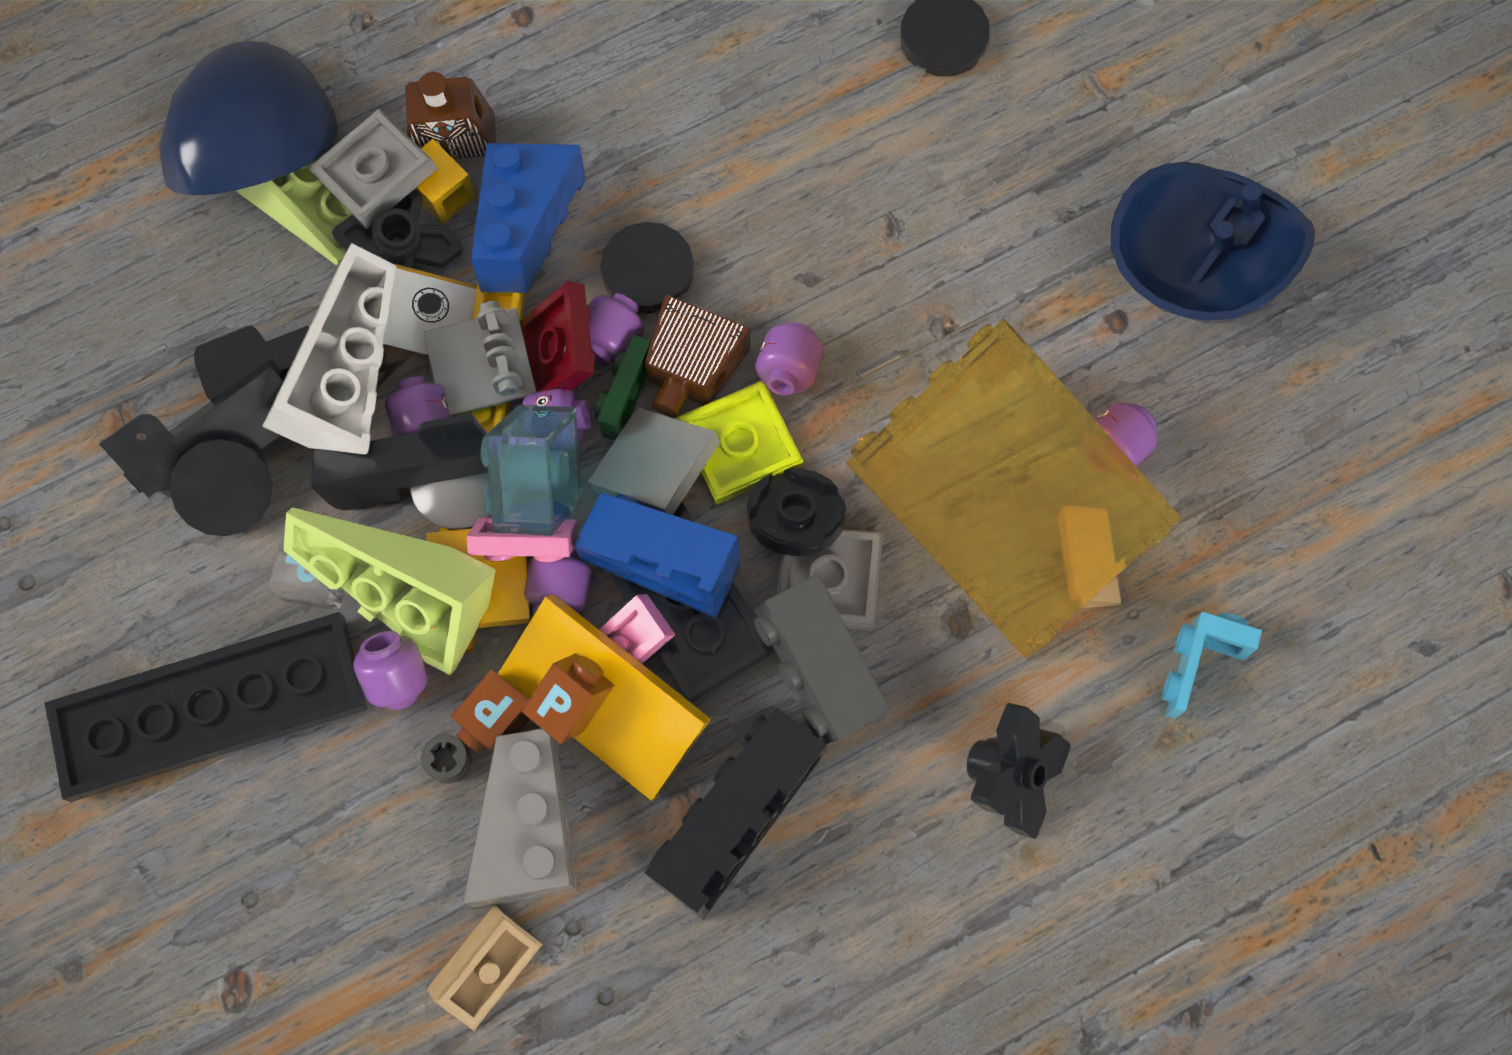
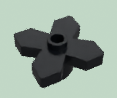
(421, 244)
(1015, 769)

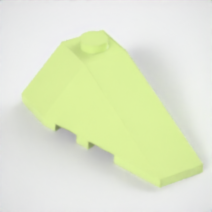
(303, 208)
(397, 580)

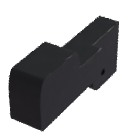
(237, 354)
(231, 415)
(435, 453)

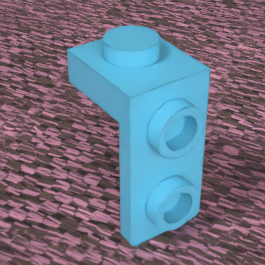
(1220, 633)

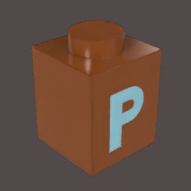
(568, 697)
(490, 712)

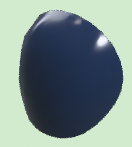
(243, 121)
(1208, 241)

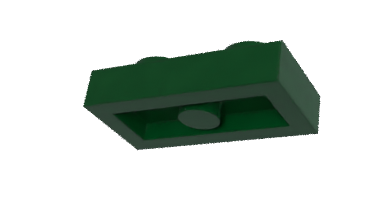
(630, 374)

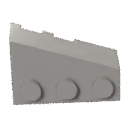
(523, 825)

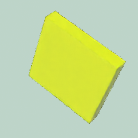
(751, 441)

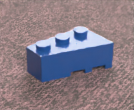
(519, 209)
(660, 552)

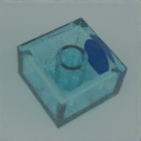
(532, 469)

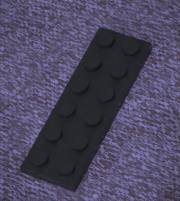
(203, 707)

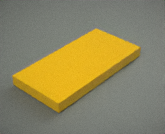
(643, 722)

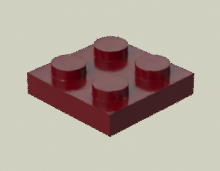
(559, 339)

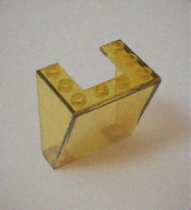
(1013, 487)

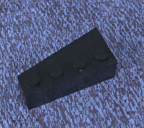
(736, 812)

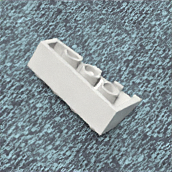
(335, 373)

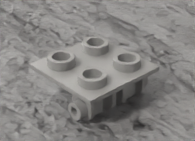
(481, 360)

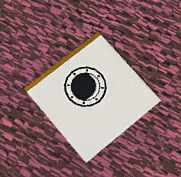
(424, 303)

